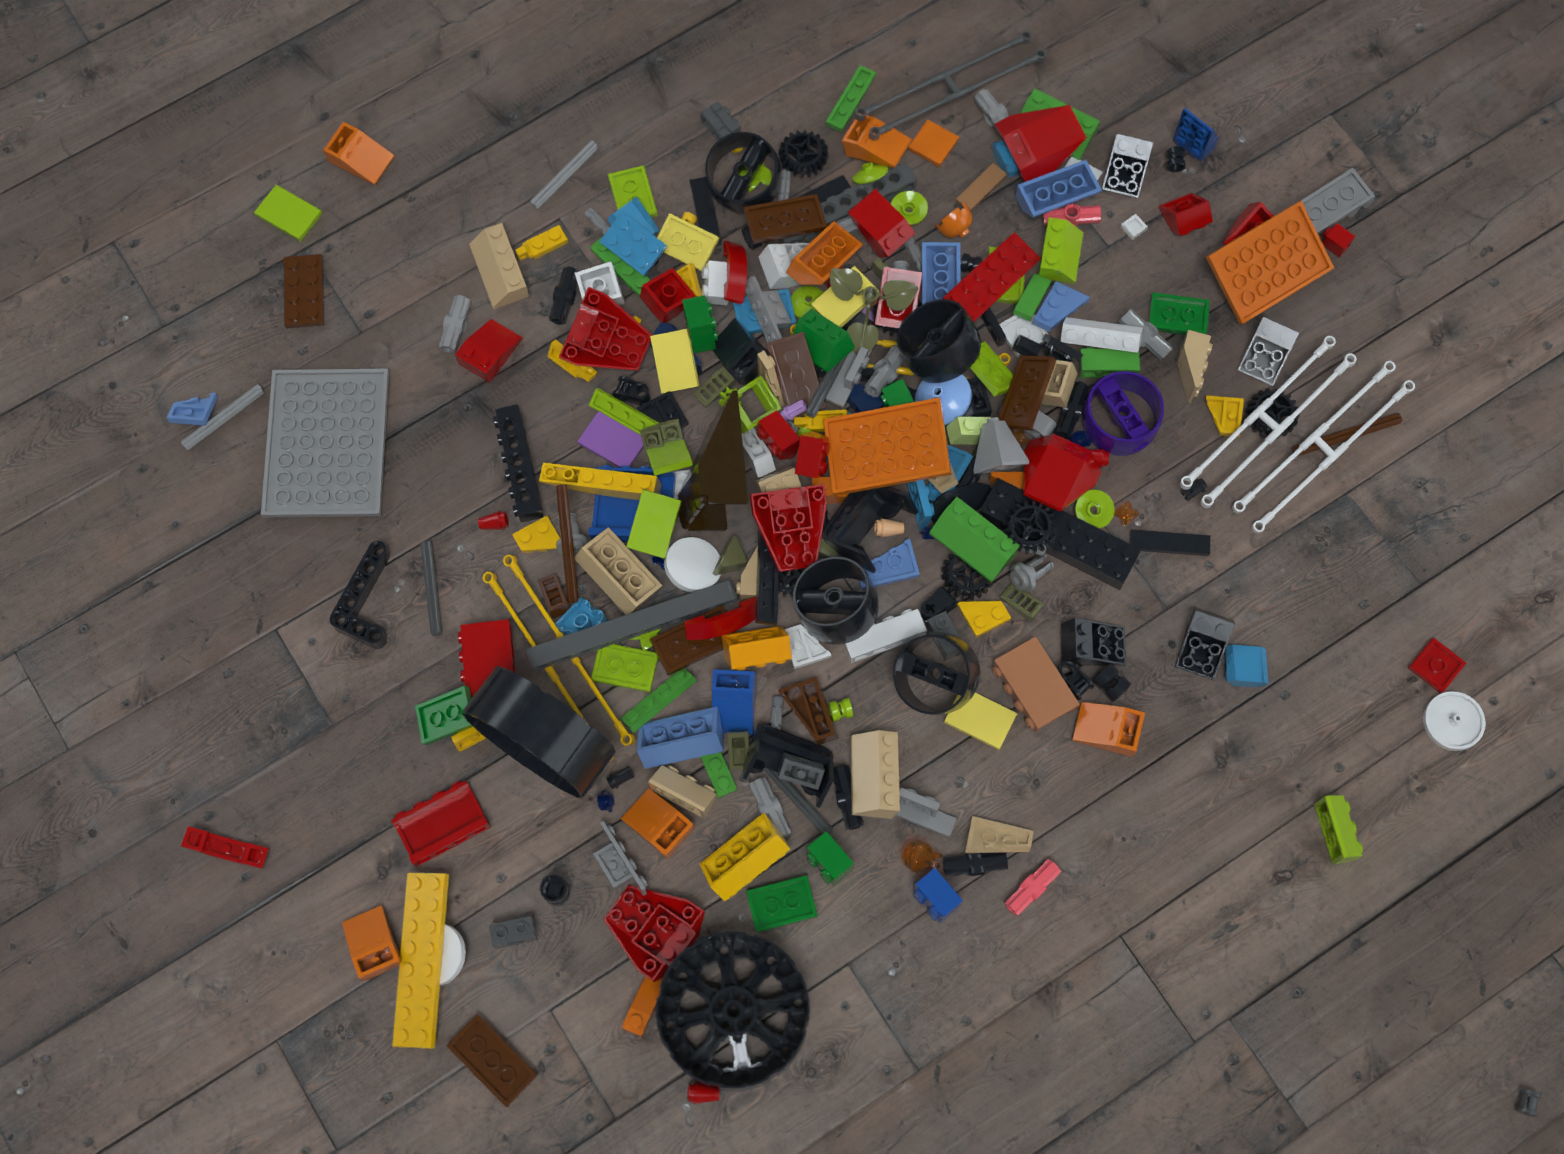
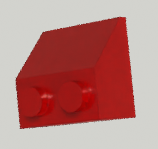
(1186, 213)
(665, 295)
(778, 436)
(812, 455)

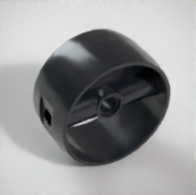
(751, 161)
(950, 341)
(860, 605)
(923, 668)

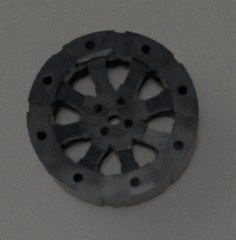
(539, 732)
(707, 953)

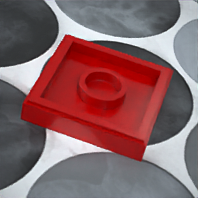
(1437, 665)

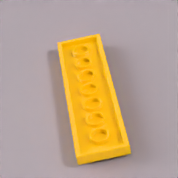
(421, 960)

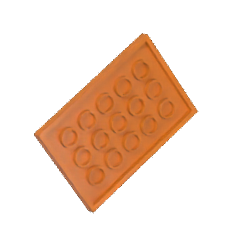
(1270, 262)
(887, 446)

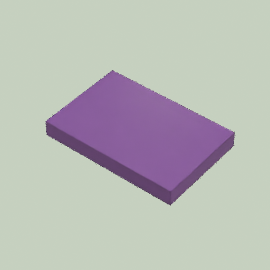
(611, 441)

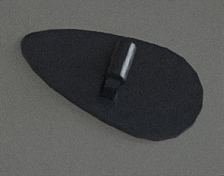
(972, 494)

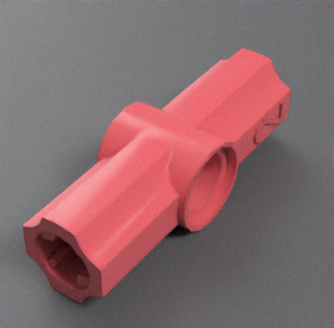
(1082, 214)
(1032, 887)

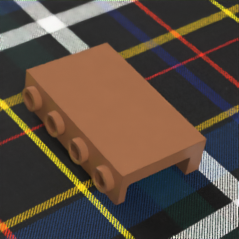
(1034, 684)

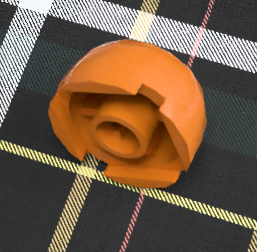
(956, 223)

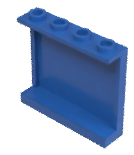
(619, 512)

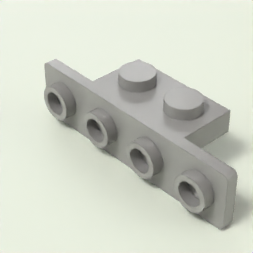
(768, 309)
(848, 376)
(924, 812)
(615, 864)

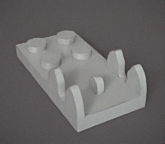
(1338, 200)

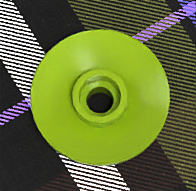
(869, 173)
(911, 201)
(799, 297)
(1103, 505)

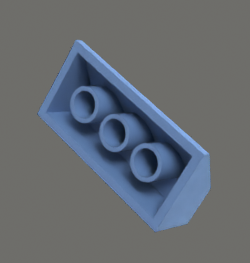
(1057, 189)
(939, 269)
(680, 738)

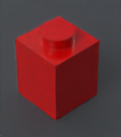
(1337, 239)

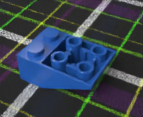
(1195, 135)
(735, 697)

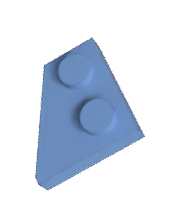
(192, 411)

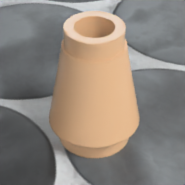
(888, 527)

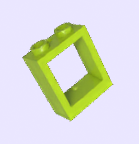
(769, 402)

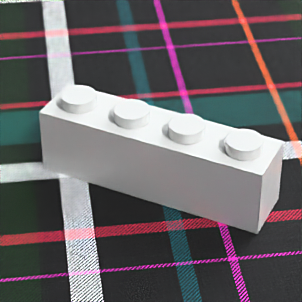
(1101, 334)
(886, 635)

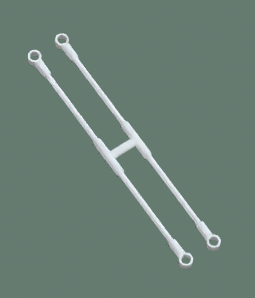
(1277, 428)
(1332, 454)

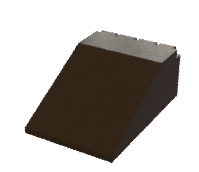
(716, 473)

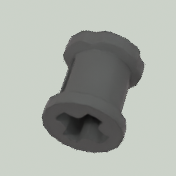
(1531, 1109)

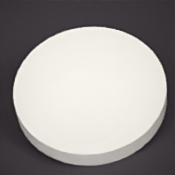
(691, 564)
(1454, 721)
(453, 955)

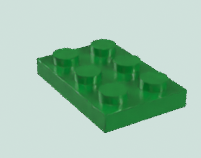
(1178, 313)
(442, 715)
(781, 904)

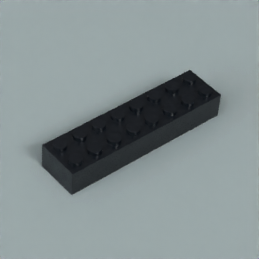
(1075, 541)

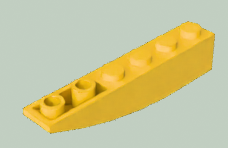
(599, 481)

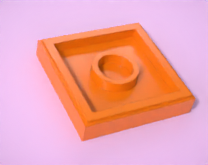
(933, 143)

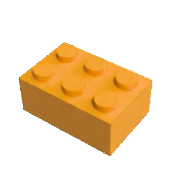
(756, 647)

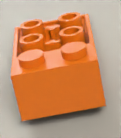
(884, 151)
(357, 153)
(1109, 727)
(658, 823)
(371, 943)

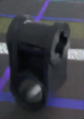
(629, 389)
(937, 603)
(1076, 679)

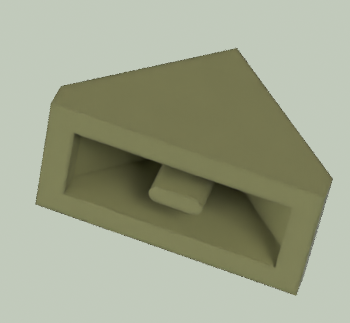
(731, 558)
(737, 748)

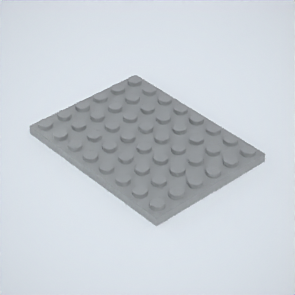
(325, 443)

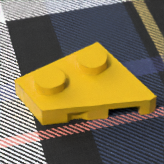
(1225, 413)
(537, 536)
(983, 615)

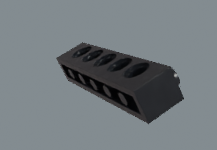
(532, 508)

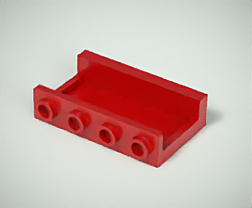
(484, 648)
(440, 823)

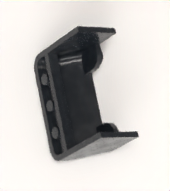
(857, 517)
(767, 750)

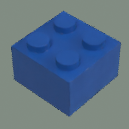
(937, 896)

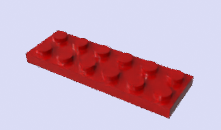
(994, 276)

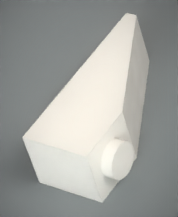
(757, 453)

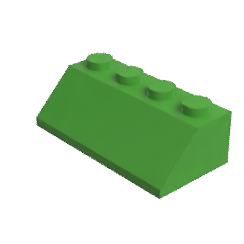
(1040, 100)
(974, 539)

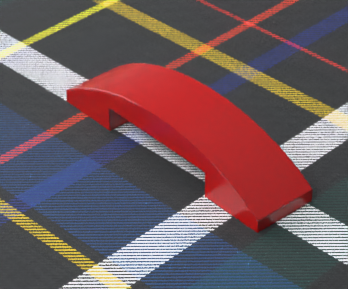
(736, 272)
(722, 624)
(224, 848)

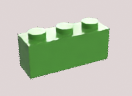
(1102, 362)

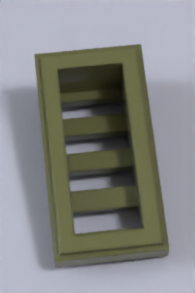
(716, 377)
(1029, 616)

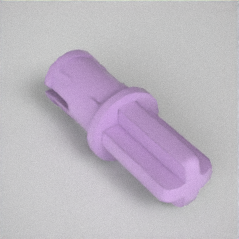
(790, 412)

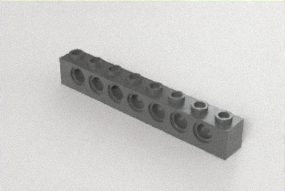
(905, 182)

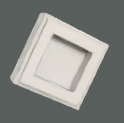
(1134, 226)

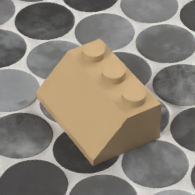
(683, 791)

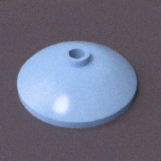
(954, 396)

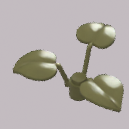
(847, 283)

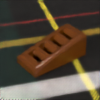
(557, 607)

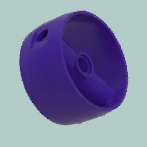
(1111, 393)

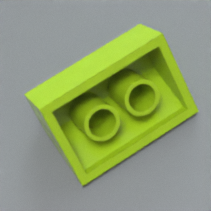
(1061, 251)
(1338, 829)

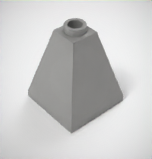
(998, 449)

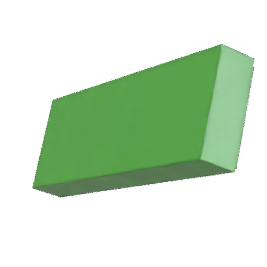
(1032, 297)

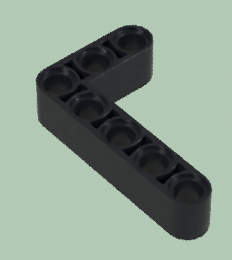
(360, 596)

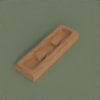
(981, 187)

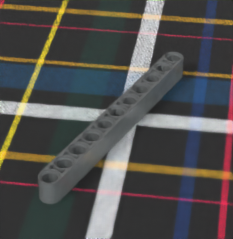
(630, 625)

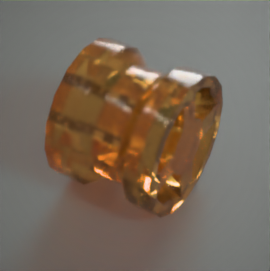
(1126, 513)

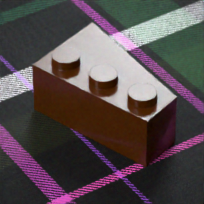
(811, 708)

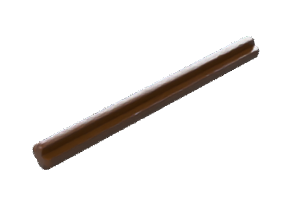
(1344, 435)
(567, 543)

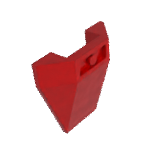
(1041, 139)
(605, 335)
(1058, 471)
(791, 524)
(653, 928)

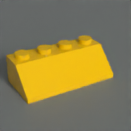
(744, 857)

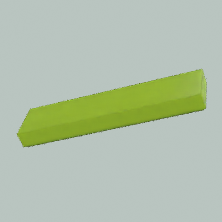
(620, 411)

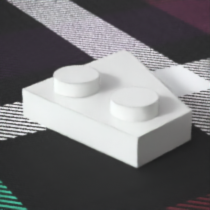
(805, 648)

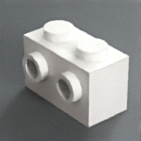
(714, 279)

